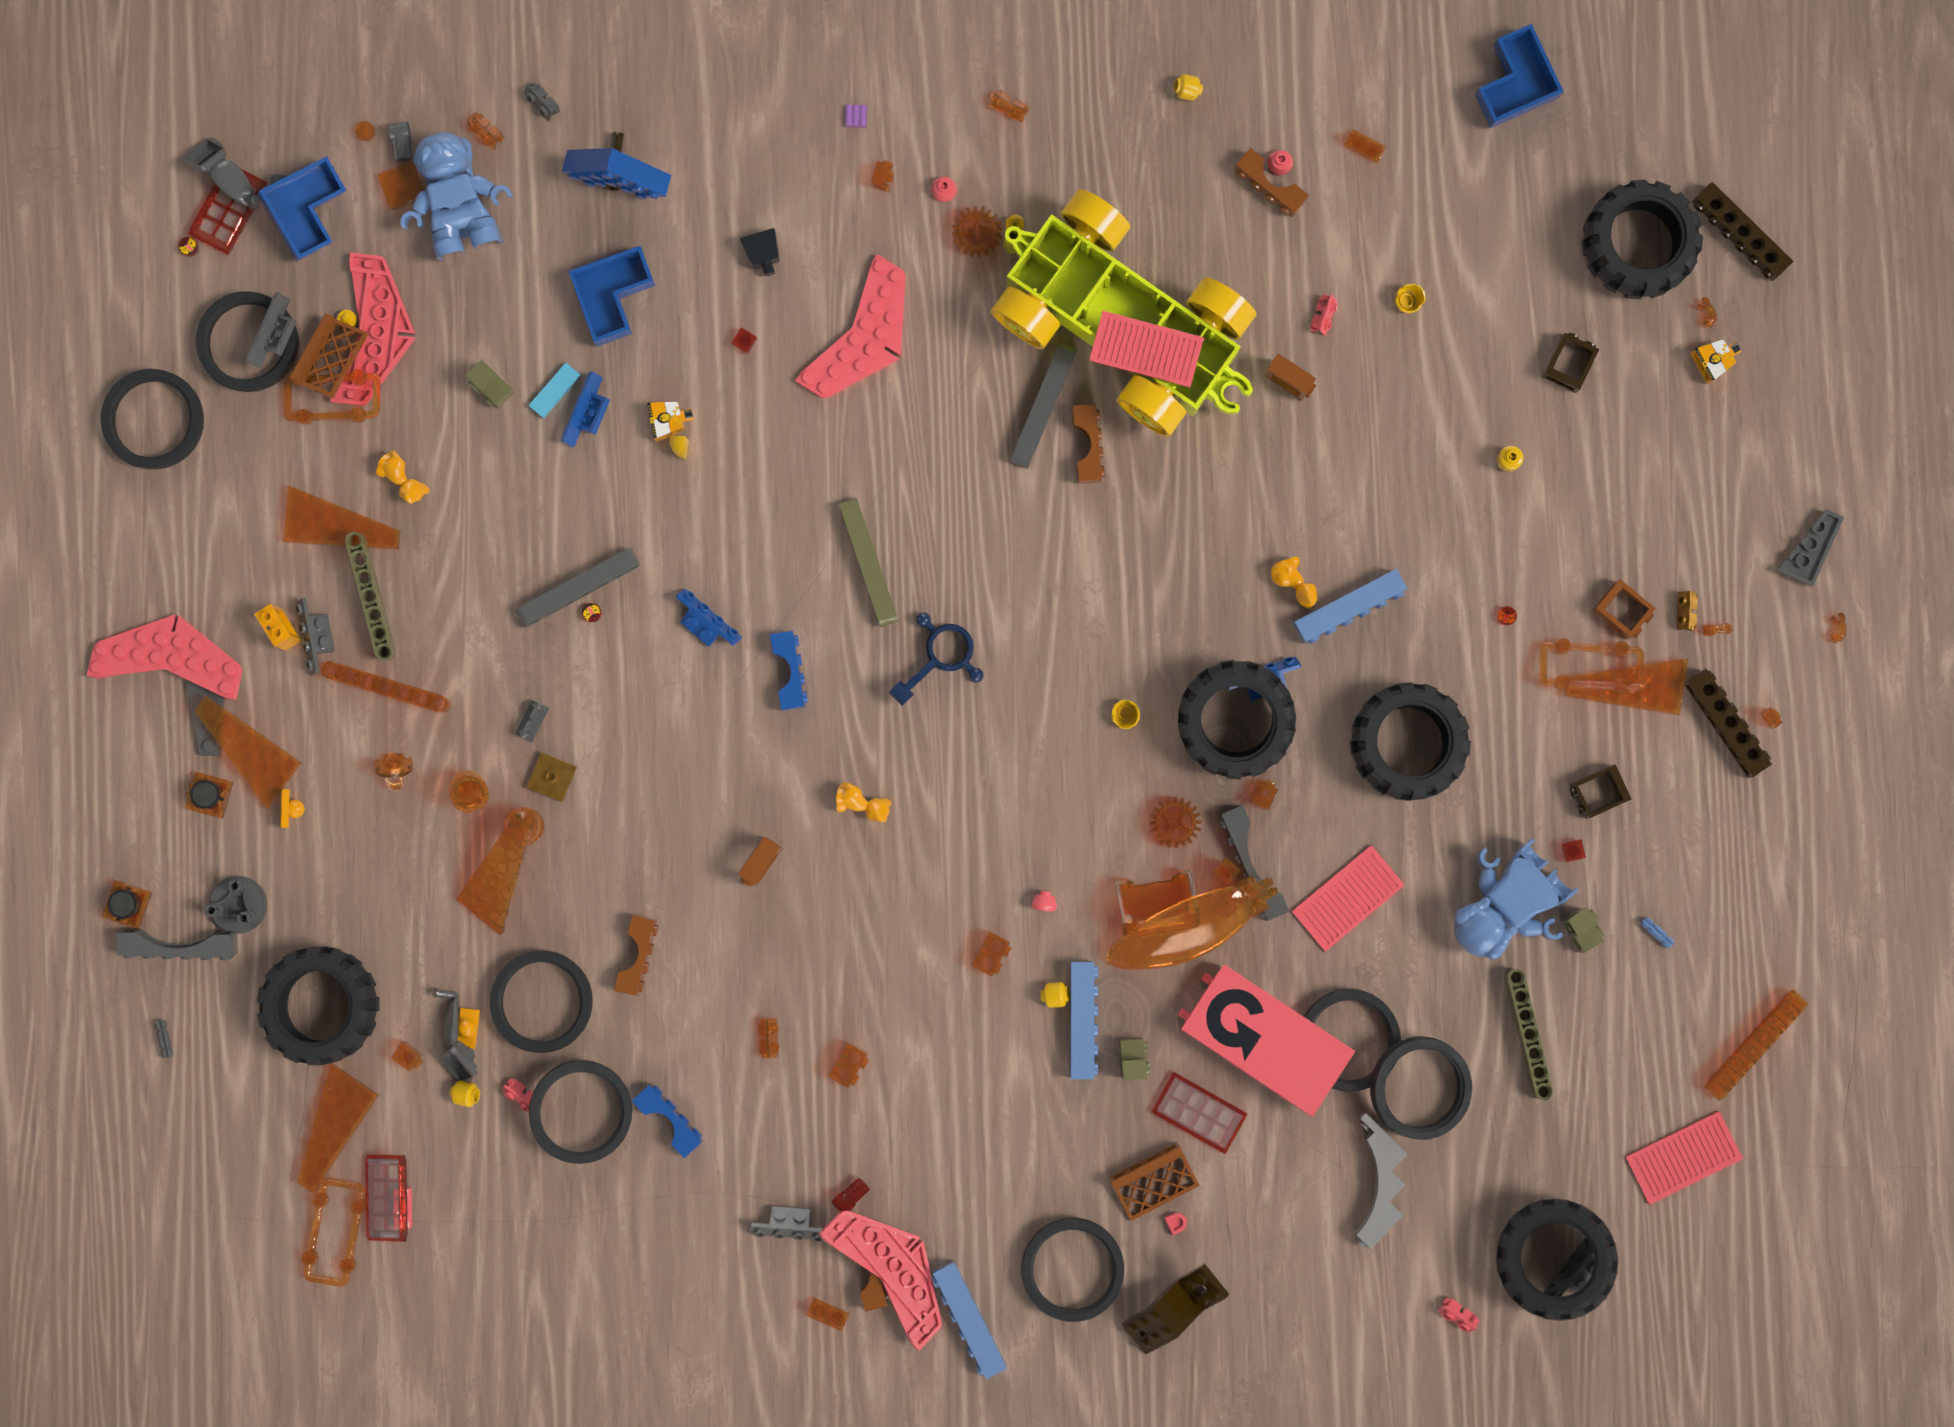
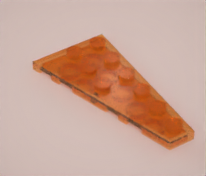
(325, 523)
(255, 756)
(495, 880)

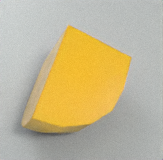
(679, 445)

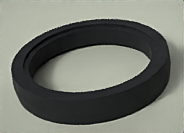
(203, 349)
(111, 404)
(502, 980)
(1374, 1002)
(1461, 1101)
(599, 1152)
(1101, 1304)

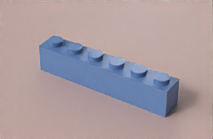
(1349, 606)
(1082, 1020)
(969, 1319)

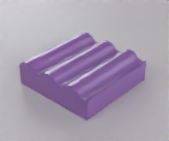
(856, 116)

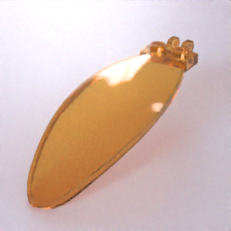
(1191, 927)

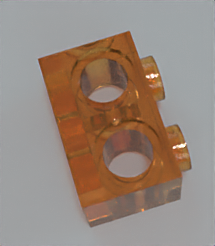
(987, 952)
(845, 1063)

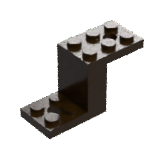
(1175, 1309)

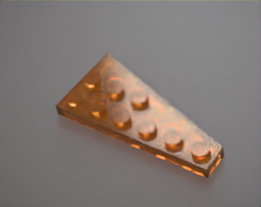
(1660, 693)
(337, 1118)

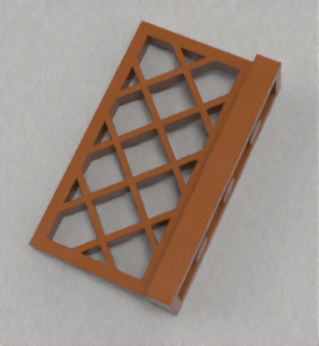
(316, 347)
(1147, 1166)

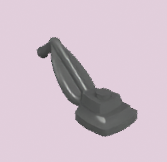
(210, 160)
(457, 1057)

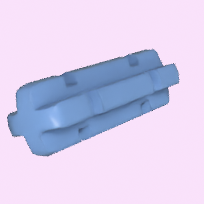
(1657, 932)

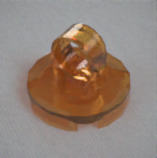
(393, 766)

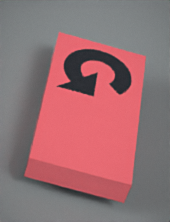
(1266, 1040)

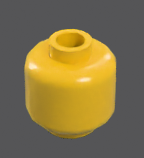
(1187, 87)
(1508, 464)
(1055, 994)
(464, 1093)

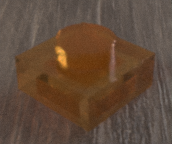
(1772, 717)

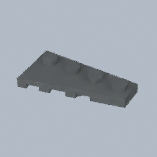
(1810, 553)
(206, 742)

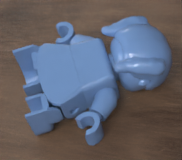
(453, 195)
(1509, 904)

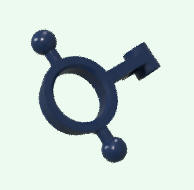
(901, 691)

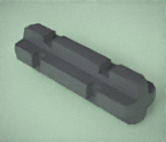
(163, 1039)

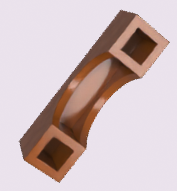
(1288, 198)
(1085, 419)
(642, 931)
(874, 1294)

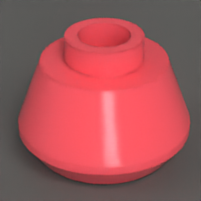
(1280, 162)
(944, 189)
(1044, 902)

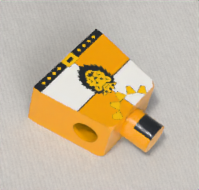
(1715, 359)
(667, 419)

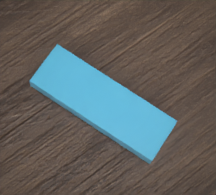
(554, 390)

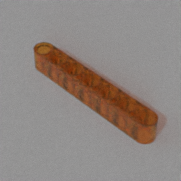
(377, 683)
(1756, 1044)

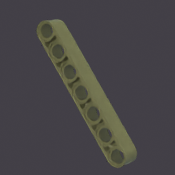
(868, 562)
(363, 589)
(1535, 1041)

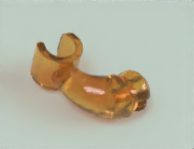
(1711, 312)
(1710, 630)
(1840, 633)

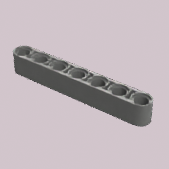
(1043, 405)
(577, 587)

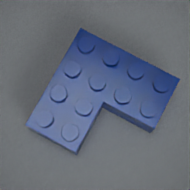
(1528, 80)
(615, 168)
(293, 203)
(603, 285)

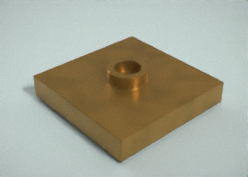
(551, 777)

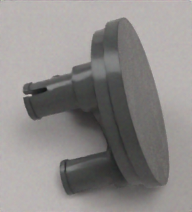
(237, 904)

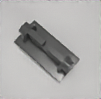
(546, 107)
(532, 721)

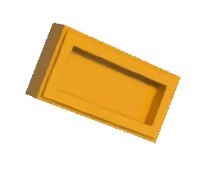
(292, 808)
(468, 1026)

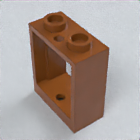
(1290, 377)
(1600, 610)
(759, 862)

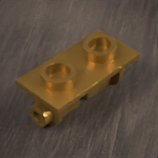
(1686, 602)

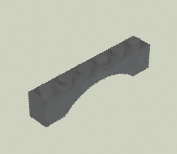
(1237, 826)
(136, 942)

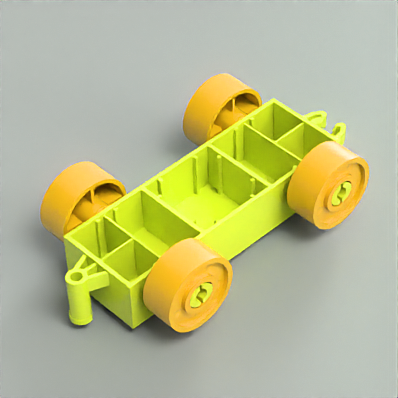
(1071, 279)

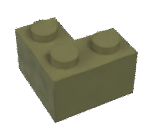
(485, 380)
(1582, 929)
(1133, 1059)

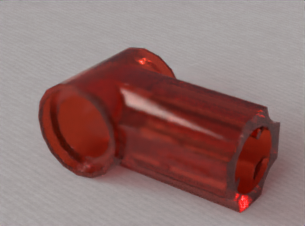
(847, 1199)

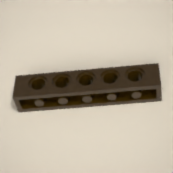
(1753, 233)
(1728, 734)

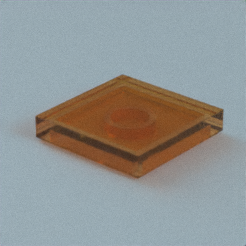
(401, 185)

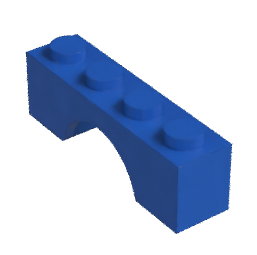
(792, 695)
(685, 1137)

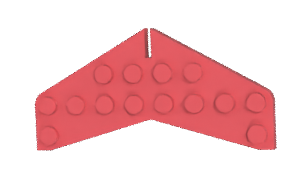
(383, 318)
(862, 348)
(160, 648)
(903, 1272)

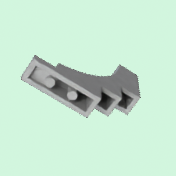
(1386, 1157)

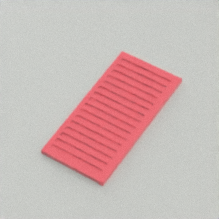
(1146, 349)
(1348, 898)
(1684, 1157)

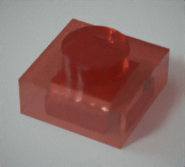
(744, 340)
(1573, 850)

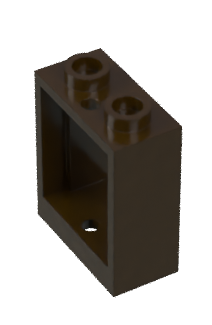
(1563, 379)
(1617, 783)

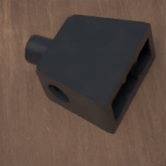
(762, 250)

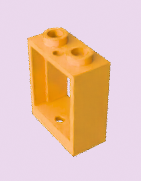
(281, 629)

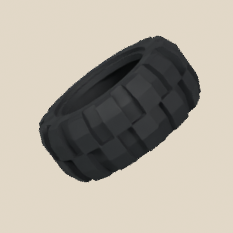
(1666, 205)
(1454, 741)
(1244, 763)
(274, 1005)
(1523, 1292)

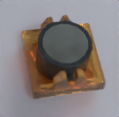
(208, 795)
(126, 904)

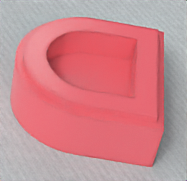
(1176, 1222)

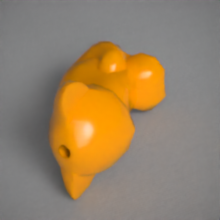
(393, 468)
(1286, 574)
(851, 798)

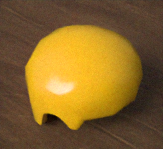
(1409, 298)
(1125, 714)

